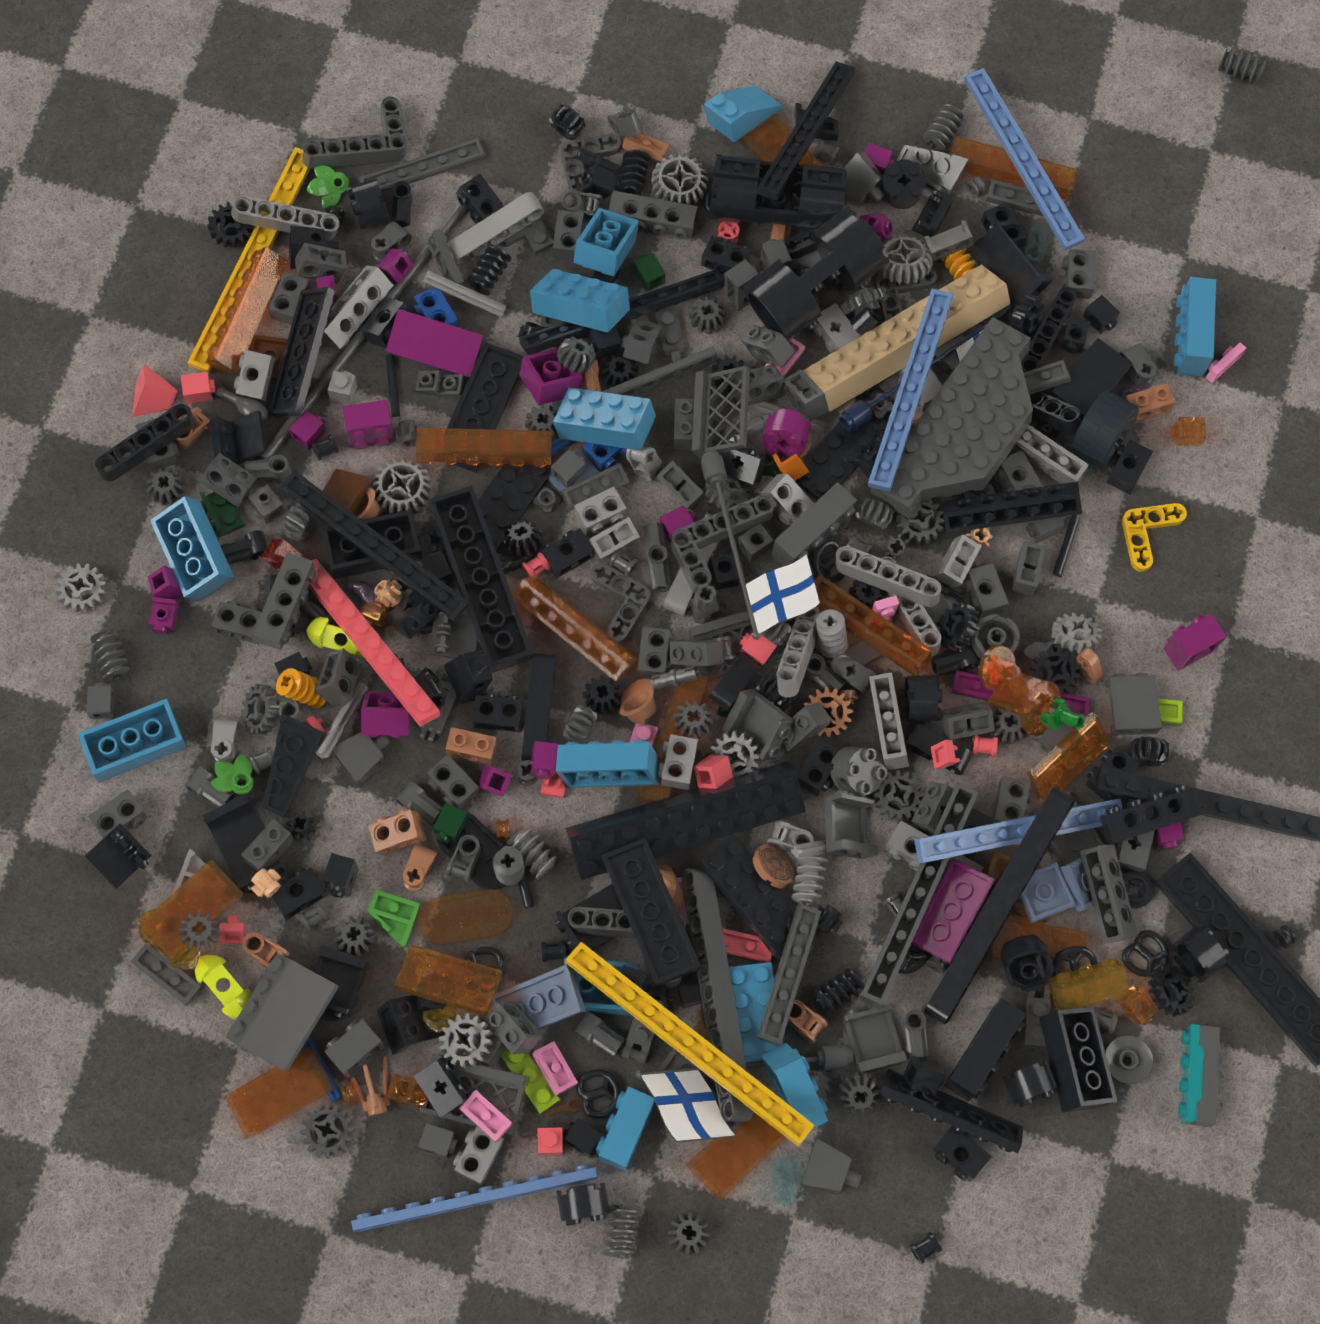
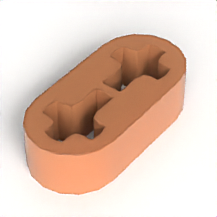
(1090, 666)

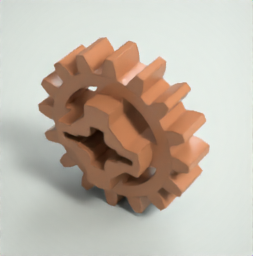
(834, 704)

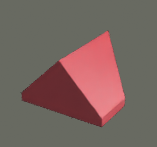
(152, 393)

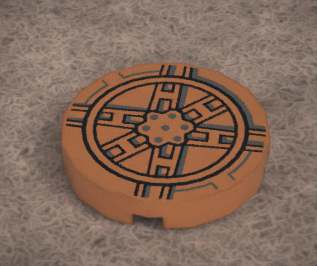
(773, 865)

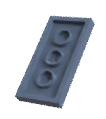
(546, 997)

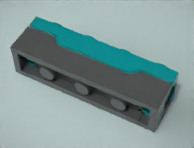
(1200, 1075)

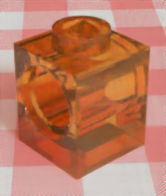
(1189, 431)
(1128, 1005)
(400, 1089)

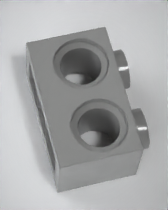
(790, 495)
(597, 506)
(613, 538)
(957, 561)
(683, 762)
(484, 1157)

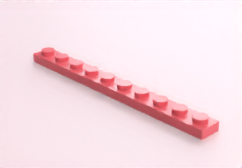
(372, 647)

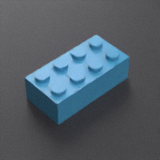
(580, 300)
(1195, 326)
(604, 418)
(192, 548)
(132, 740)
(608, 764)
(751, 992)

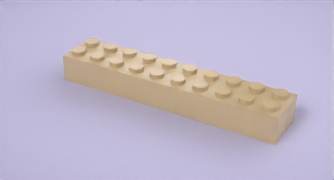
(889, 345)

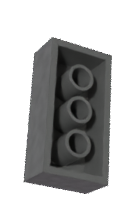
(815, 526)

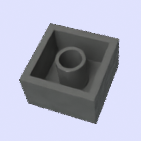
(354, 1048)

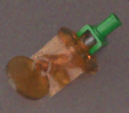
(1031, 698)

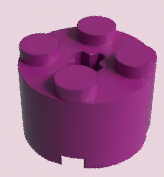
(786, 433)

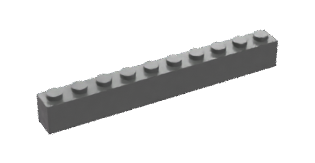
(915, 903)

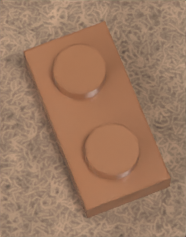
(654, 147)

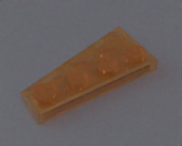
(1054, 937)

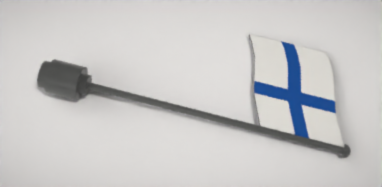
(776, 594)
(690, 1106)

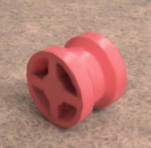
(731, 229)

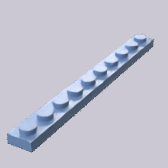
(1024, 159)
(910, 390)
(1004, 833)
(463, 1200)

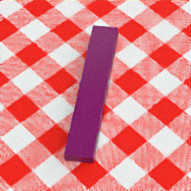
(971, 686)

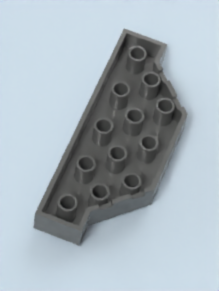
(966, 424)

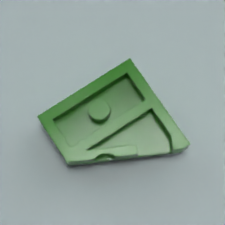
(394, 915)

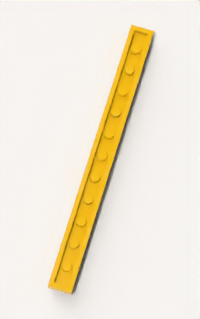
(285, 193)
(690, 1044)

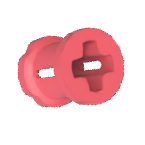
(536, 565)
(984, 745)

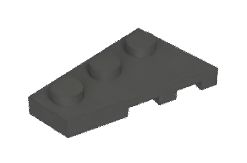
(940, 168)

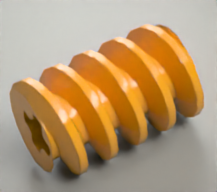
(958, 263)
(299, 688)

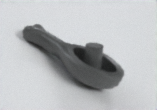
(243, 404)

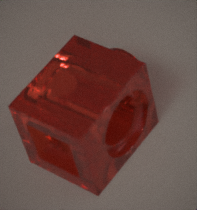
(277, 551)

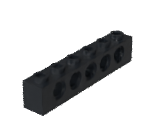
(1012, 507)

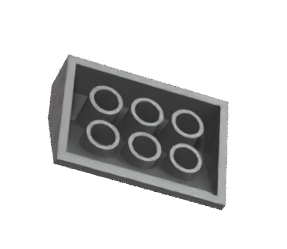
(282, 1012)

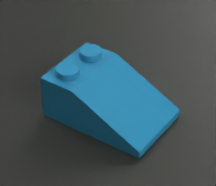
(740, 111)

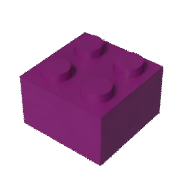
(546, 377)
(368, 424)
(1194, 641)
(384, 715)

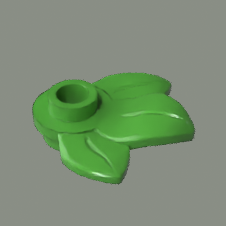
(324, 185)
(230, 775)

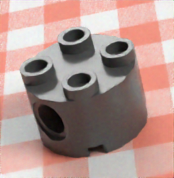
(858, 770)

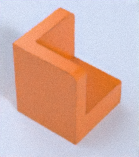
(792, 466)

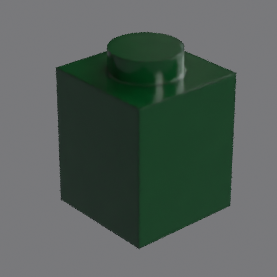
(649, 272)
(450, 824)

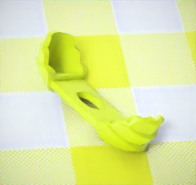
(324, 634)
(211, 970)

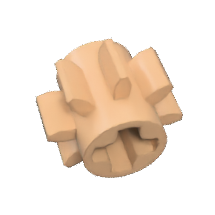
(981, 533)
(388, 593)
(266, 882)

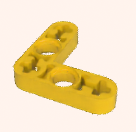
(1139, 529)

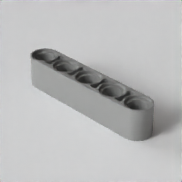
(276, 210)
(495, 228)
(893, 585)
(680, 591)
(914, 615)
(797, 654)

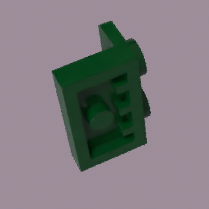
(223, 514)

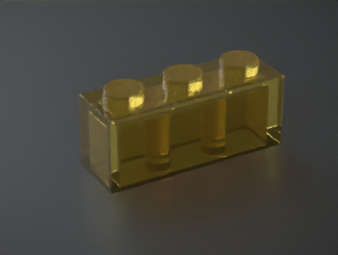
(1089, 985)

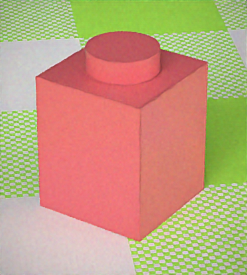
(197, 387)
(757, 649)
(713, 771)
(550, 1142)

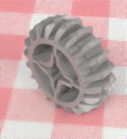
(690, 175)
(907, 260)
(415, 475)

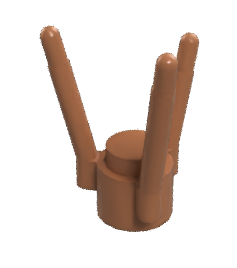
(375, 1103)

